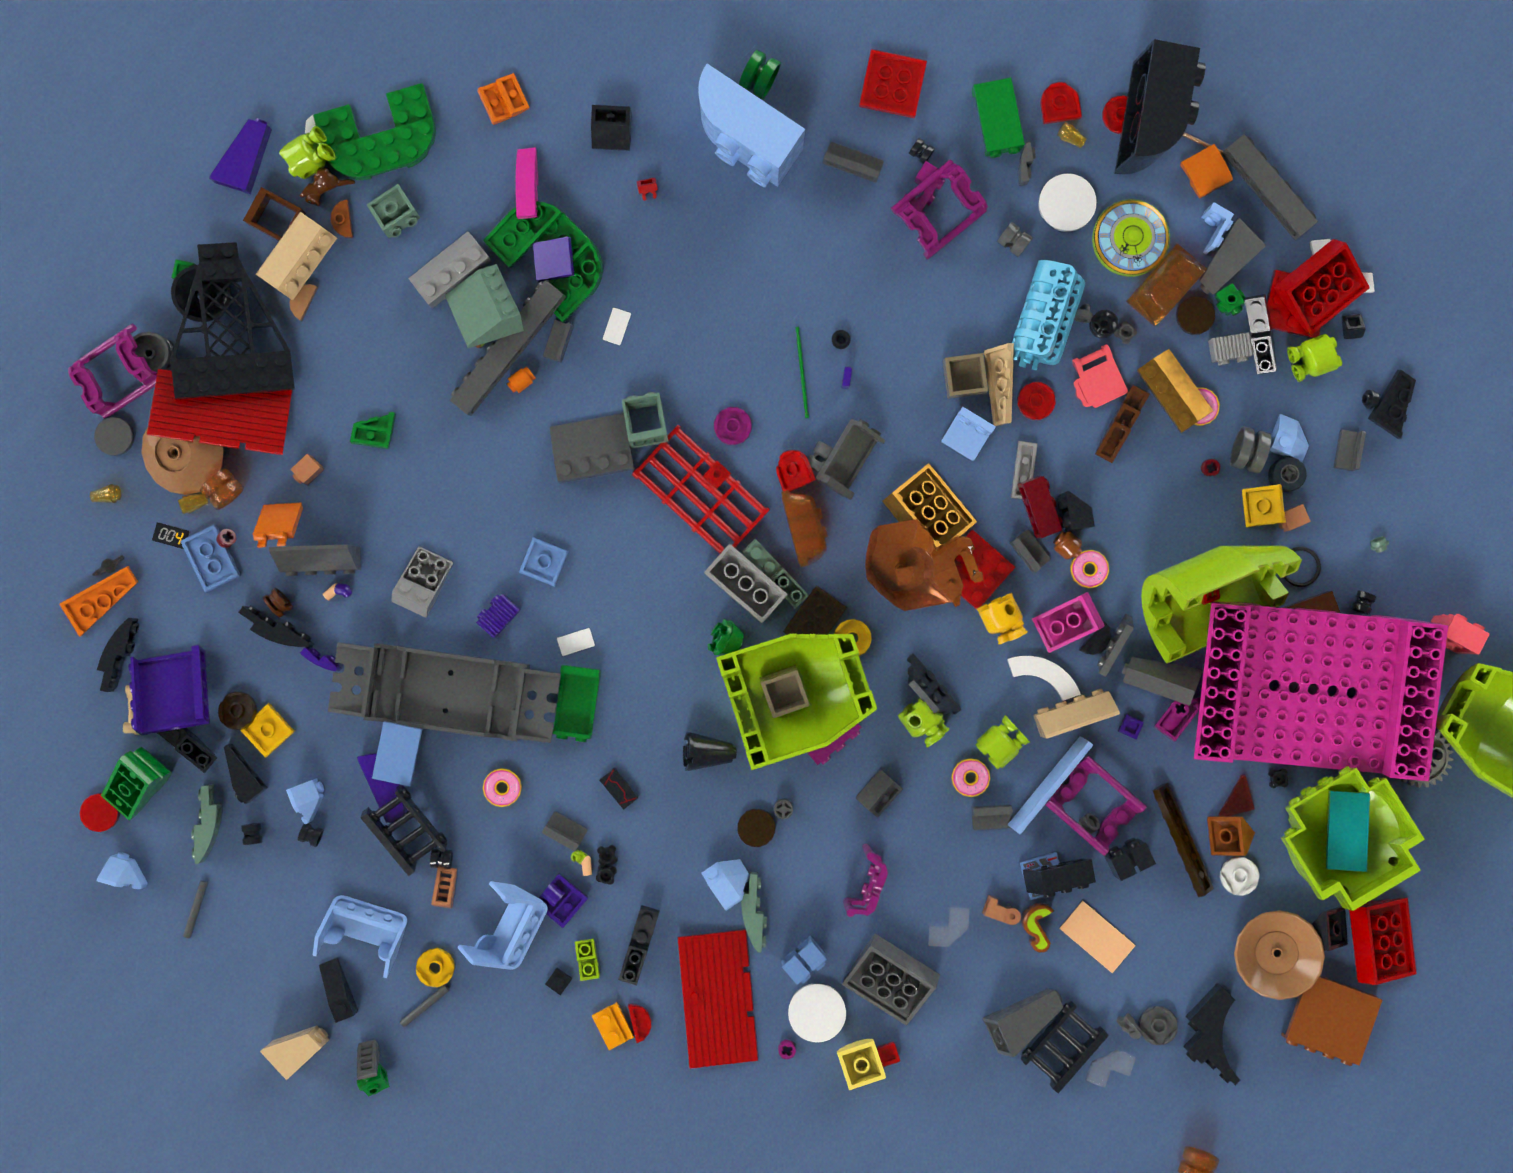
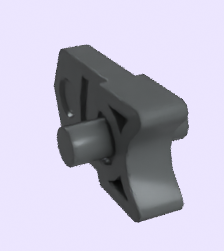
(1128, 1025)

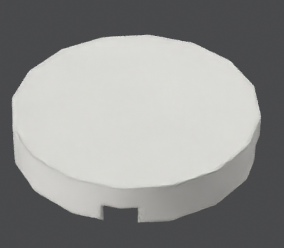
(1239, 876)

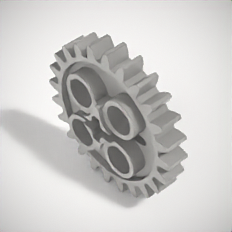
(1440, 762)

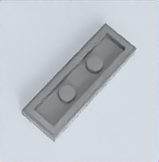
(1024, 465)

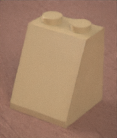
(294, 1050)

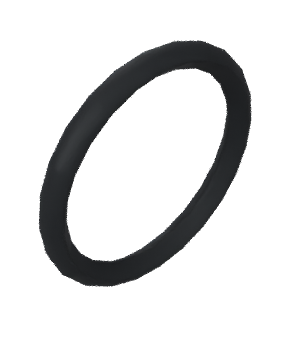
(1317, 571)

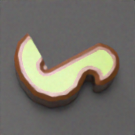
(1031, 925)

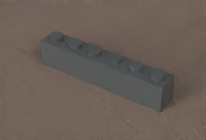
(1270, 187)

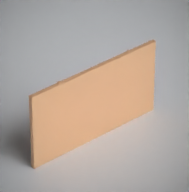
(1097, 936)

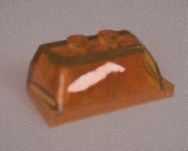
(1166, 285)
(805, 527)

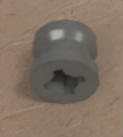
(783, 809)

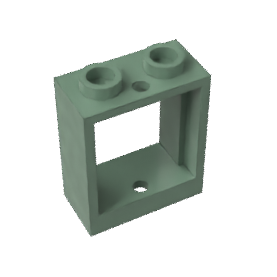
(647, 437)

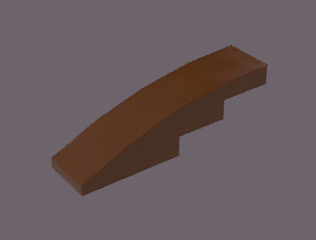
(1122, 423)

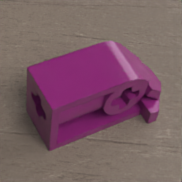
(1172, 723)

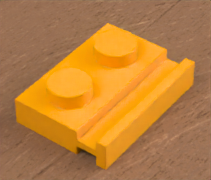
(613, 1026)

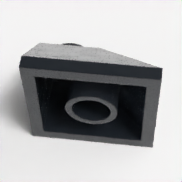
(1332, 928)

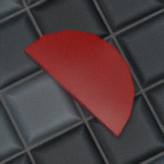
(640, 1021)

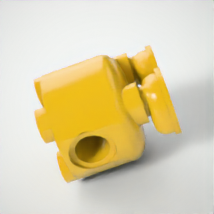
(1003, 617)

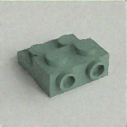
(393, 211)

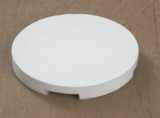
(1067, 202)
(817, 1012)

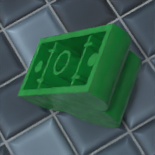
(134, 782)

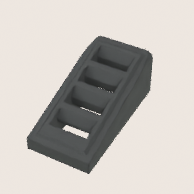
(367, 1057)

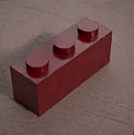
(1040, 506)

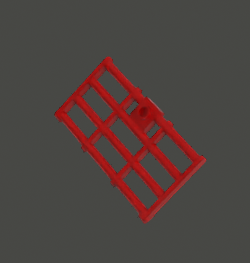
(710, 481)

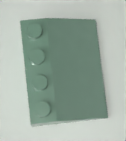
(484, 307)

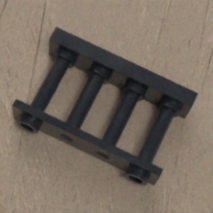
(394, 846)
(1073, 1064)

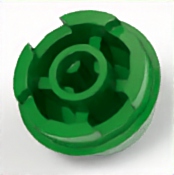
(726, 638)

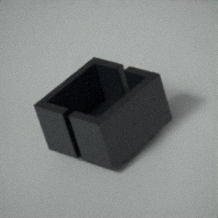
(1124, 859)

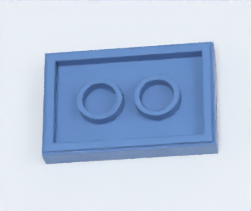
(209, 560)
(397, 753)

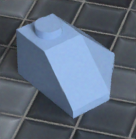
(1288, 438)
(306, 799)
(121, 872)
(727, 881)

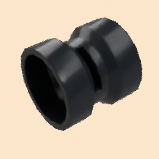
(917, 149)
(1361, 606)
(248, 830)
(310, 834)
(441, 859)

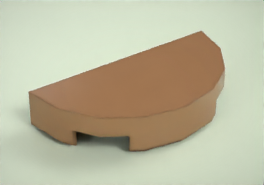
(302, 301)

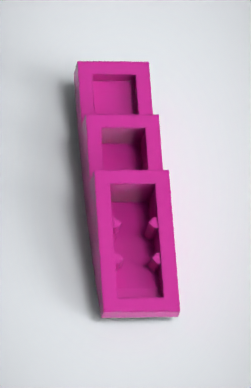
(526, 183)

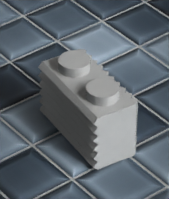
(1231, 347)

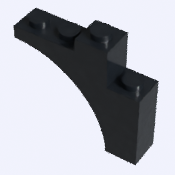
(1207, 1043)

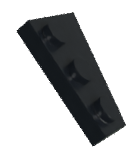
(1393, 404)

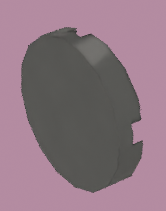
(114, 436)
(1158, 1025)

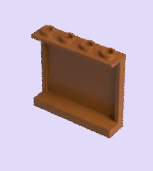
(1333, 1020)

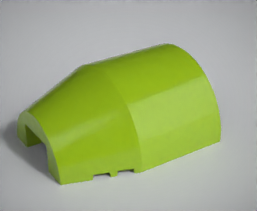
(1175, 594)
(832, 683)
(1479, 723)

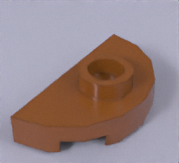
(341, 219)

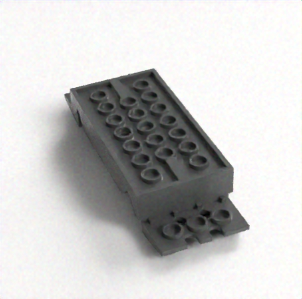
(415, 686)

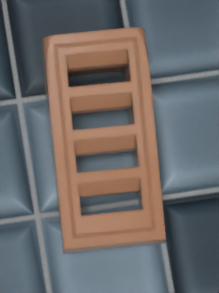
(435, 899)

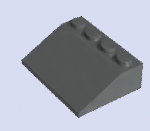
(591, 448)
(316, 558)
(891, 979)

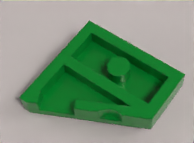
(374, 432)

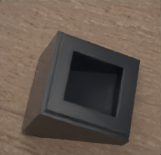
(1353, 326)

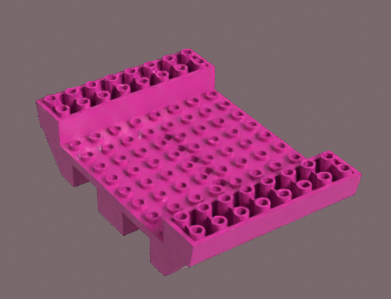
(1379, 730)

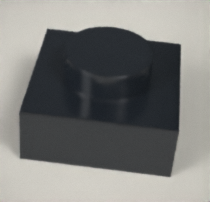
(558, 981)

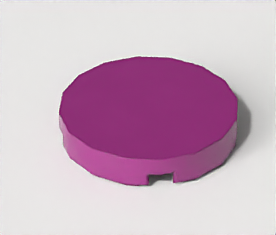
(732, 426)

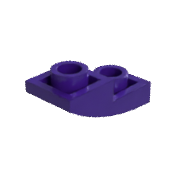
(326, 662)

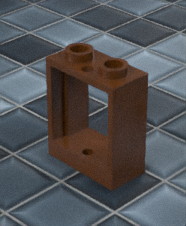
(258, 207)

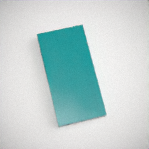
(1347, 831)

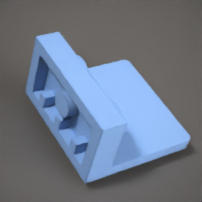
(1220, 217)
(967, 433)

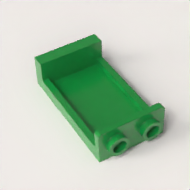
(998, 117)
(576, 703)

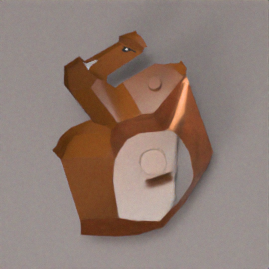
(912, 571)

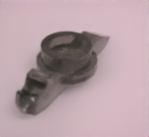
(108, 565)

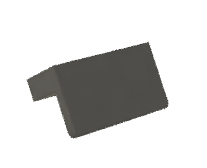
(558, 341)
(1349, 450)
(1030, 551)
(879, 793)
(991, 817)
(564, 831)

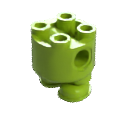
(306, 155)
(1316, 355)
(921, 720)
(999, 744)

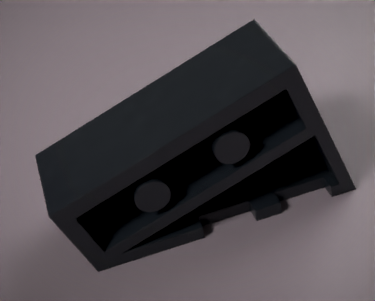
(1060, 877)

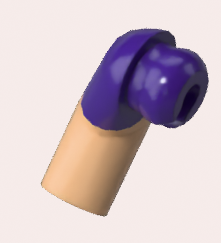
(337, 588)

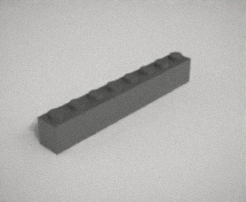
(507, 349)

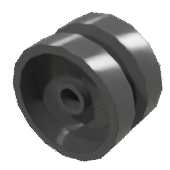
(158, 345)
(1250, 449)

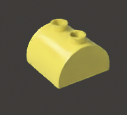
(861, 1063)

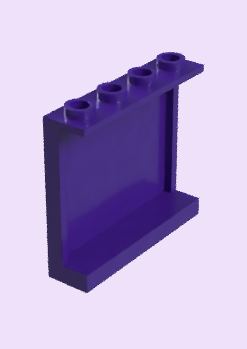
(169, 692)

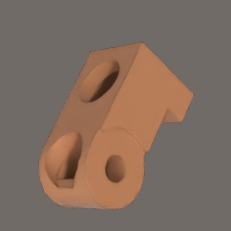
(1001, 913)

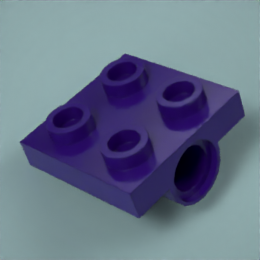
(562, 900)

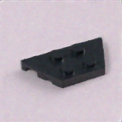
(929, 689)

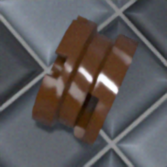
(277, 602)

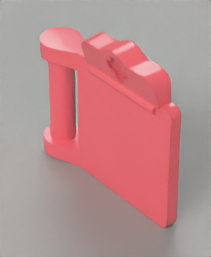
(1100, 382)

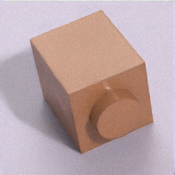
(306, 469)
(1295, 518)

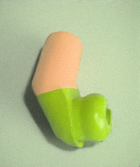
(583, 859)

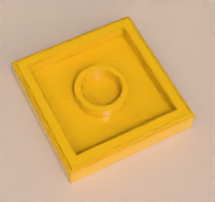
(1263, 505)
(268, 730)

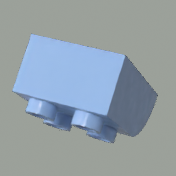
(748, 129)

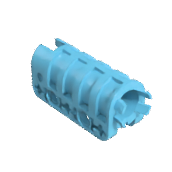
(1045, 312)

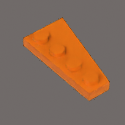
(92, 603)

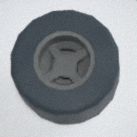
(1294, 472)

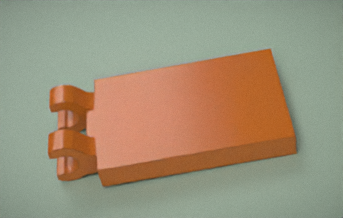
(277, 522)

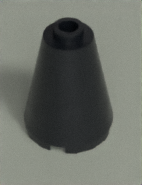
(706, 752)

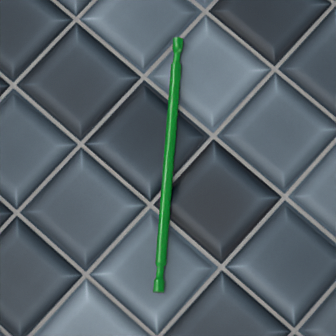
(802, 373)

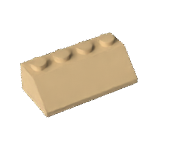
(296, 256)
(1075, 714)

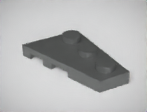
(1115, 645)

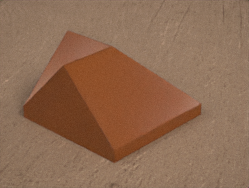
(1229, 835)

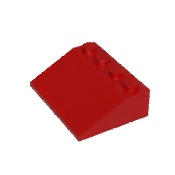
(1322, 286)
(1383, 941)

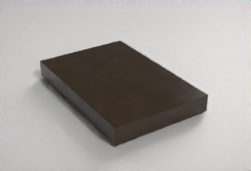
(816, 614)

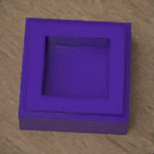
(846, 377)
(1131, 726)

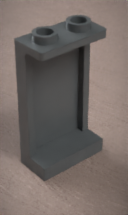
(848, 457)

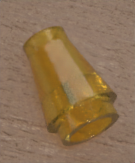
(1071, 135)
(109, 494)
(192, 502)

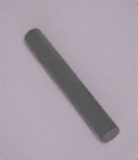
(195, 909)
(424, 1006)

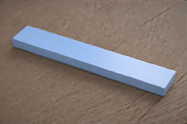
(1050, 785)

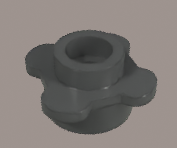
(1130, 332)

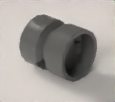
(1014, 239)
(820, 451)

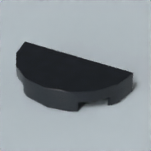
(1098, 641)

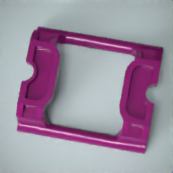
(917, 220)
(135, 365)
(1108, 827)
(870, 890)

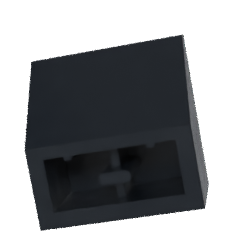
(611, 127)
(1075, 512)

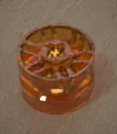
(221, 489)
(1197, 1161)

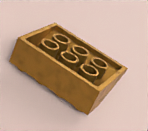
(932, 503)

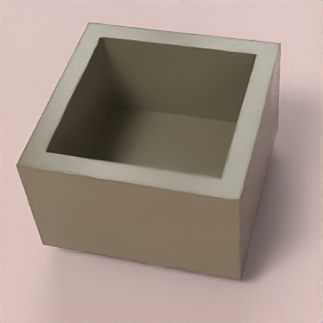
(965, 375)
(784, 691)

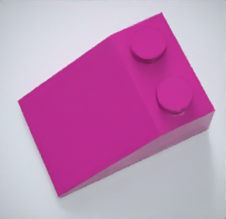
(1068, 622)

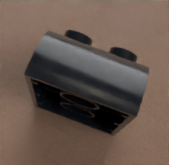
(1158, 103)

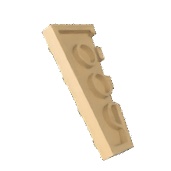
(1000, 382)

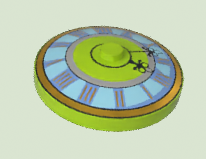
(1130, 238)

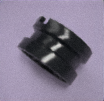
(1102, 316)

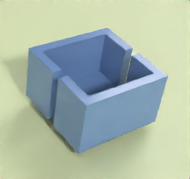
(800, 969)

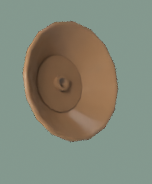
(181, 472)
(1293, 969)

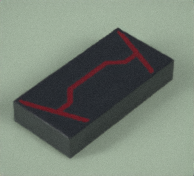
(619, 788)

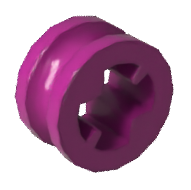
(785, 1055)

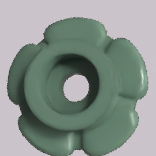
(1379, 544)

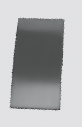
(1026, 159)

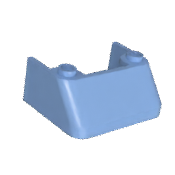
(364, 923)
(514, 932)

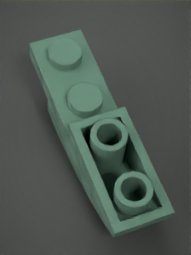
(771, 568)
(206, 832)
(754, 920)

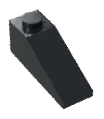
(243, 777)
(337, 990)

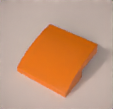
(503, 99)
(1206, 171)

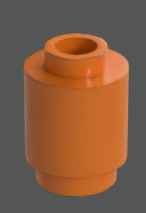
(520, 380)

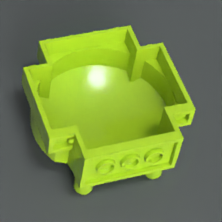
(1389, 840)

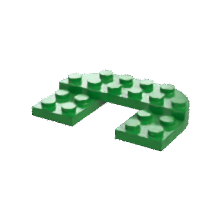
(385, 150)
(516, 236)

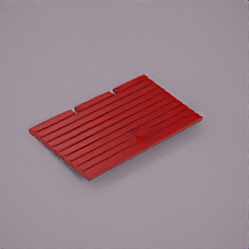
(221, 420)
(717, 999)

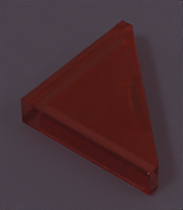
(1238, 800)

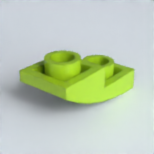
(587, 959)

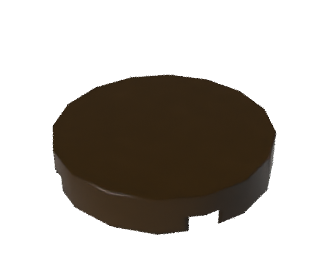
(1195, 315)
(237, 710)
(756, 827)

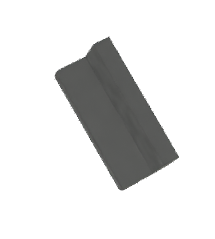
(853, 162)

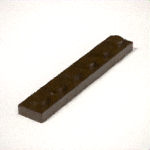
(1183, 840)

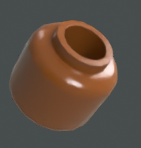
(1068, 545)

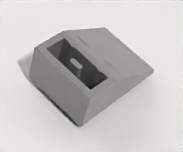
(421, 582)

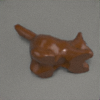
(323, 182)

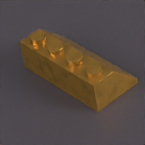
(1174, 390)

